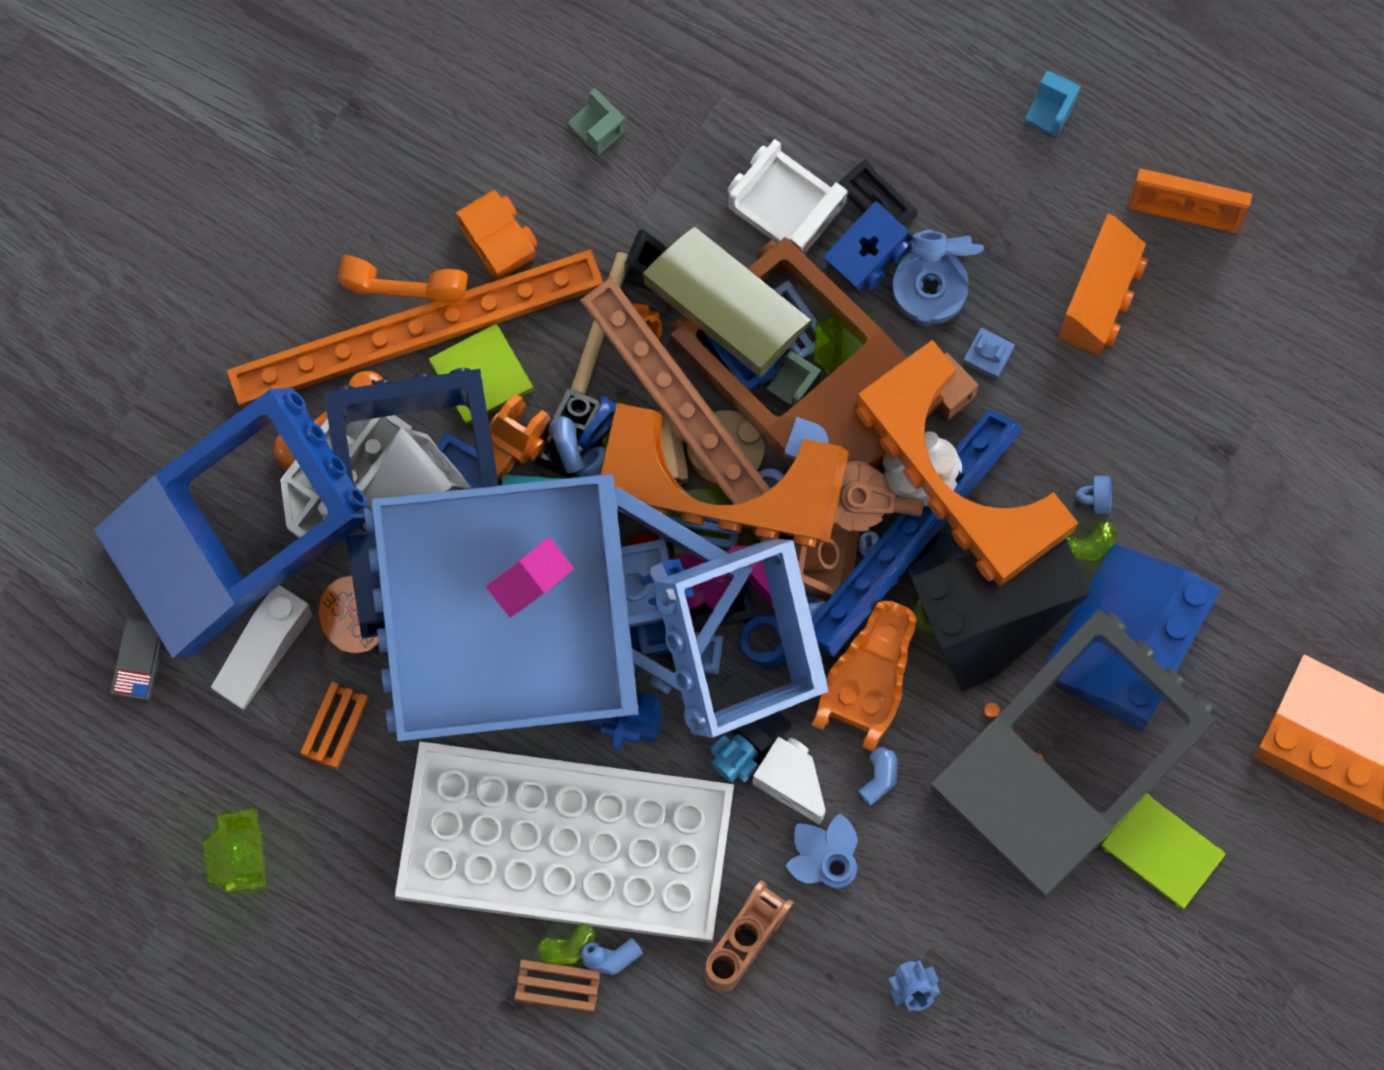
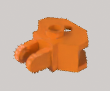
(512, 440)

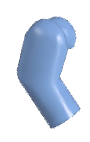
(565, 438)

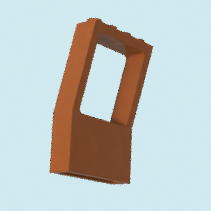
(834, 399)

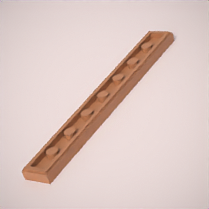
(674, 394)

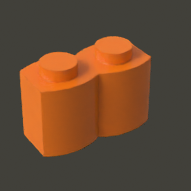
(496, 234)

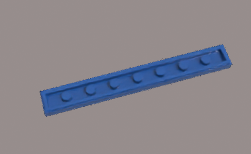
(907, 538)

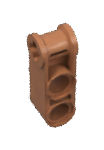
(762, 916)

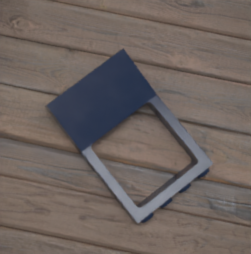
(392, 398)

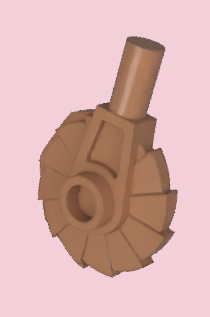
(867, 498)

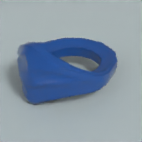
(599, 425)
(766, 659)

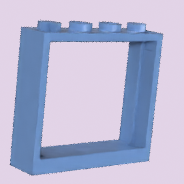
(696, 546)
(794, 627)

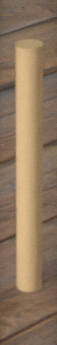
(596, 334)

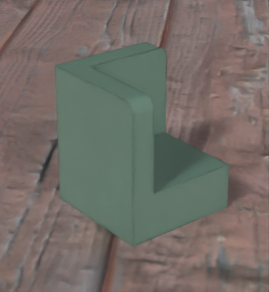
(598, 123)
(793, 380)

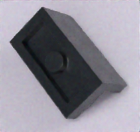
(759, 733)

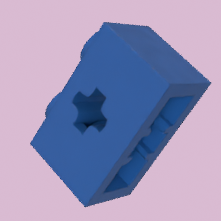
(872, 228)

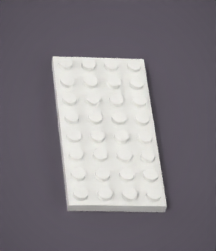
(565, 842)

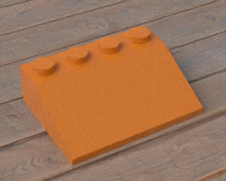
(1329, 737)

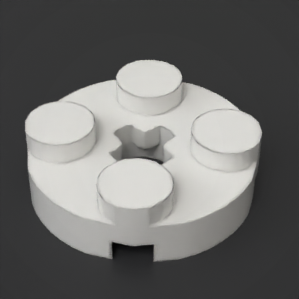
(943, 458)

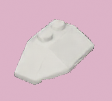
(367, 446)

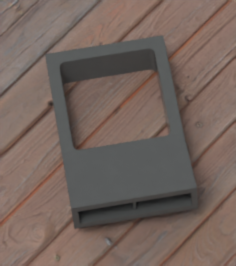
(1023, 804)

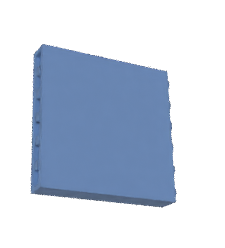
(454, 648)

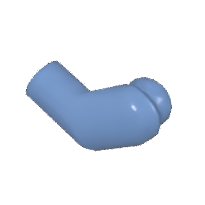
(885, 775)
(608, 960)

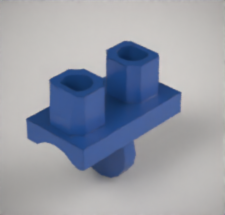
(633, 727)

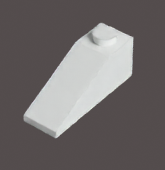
(262, 645)

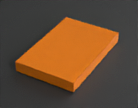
(1189, 201)

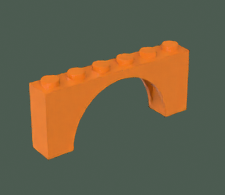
(797, 506)
(998, 537)

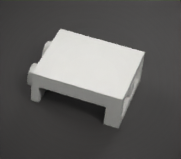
(785, 198)

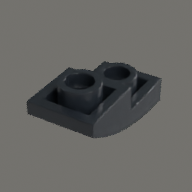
(581, 411)

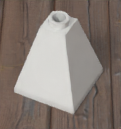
(414, 468)

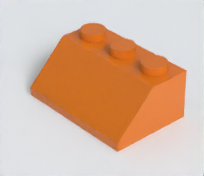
(1104, 288)

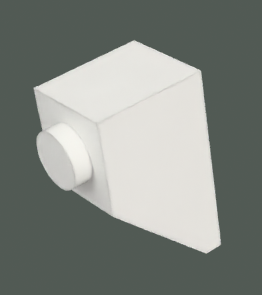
(791, 778)

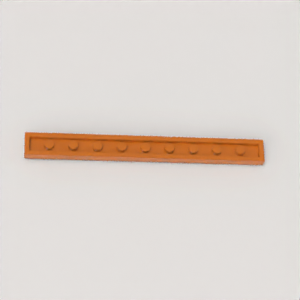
(417, 328)

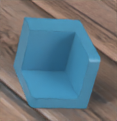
(1052, 104)

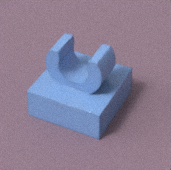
(988, 354)

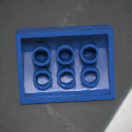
(1157, 606)

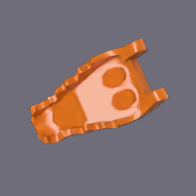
(869, 676)

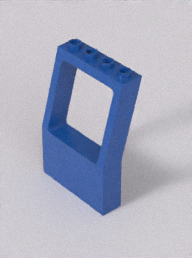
(174, 554)

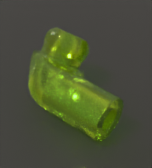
(1094, 544)
(566, 951)

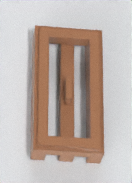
(558, 970)

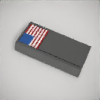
(137, 662)

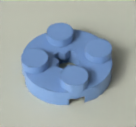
(925, 307)

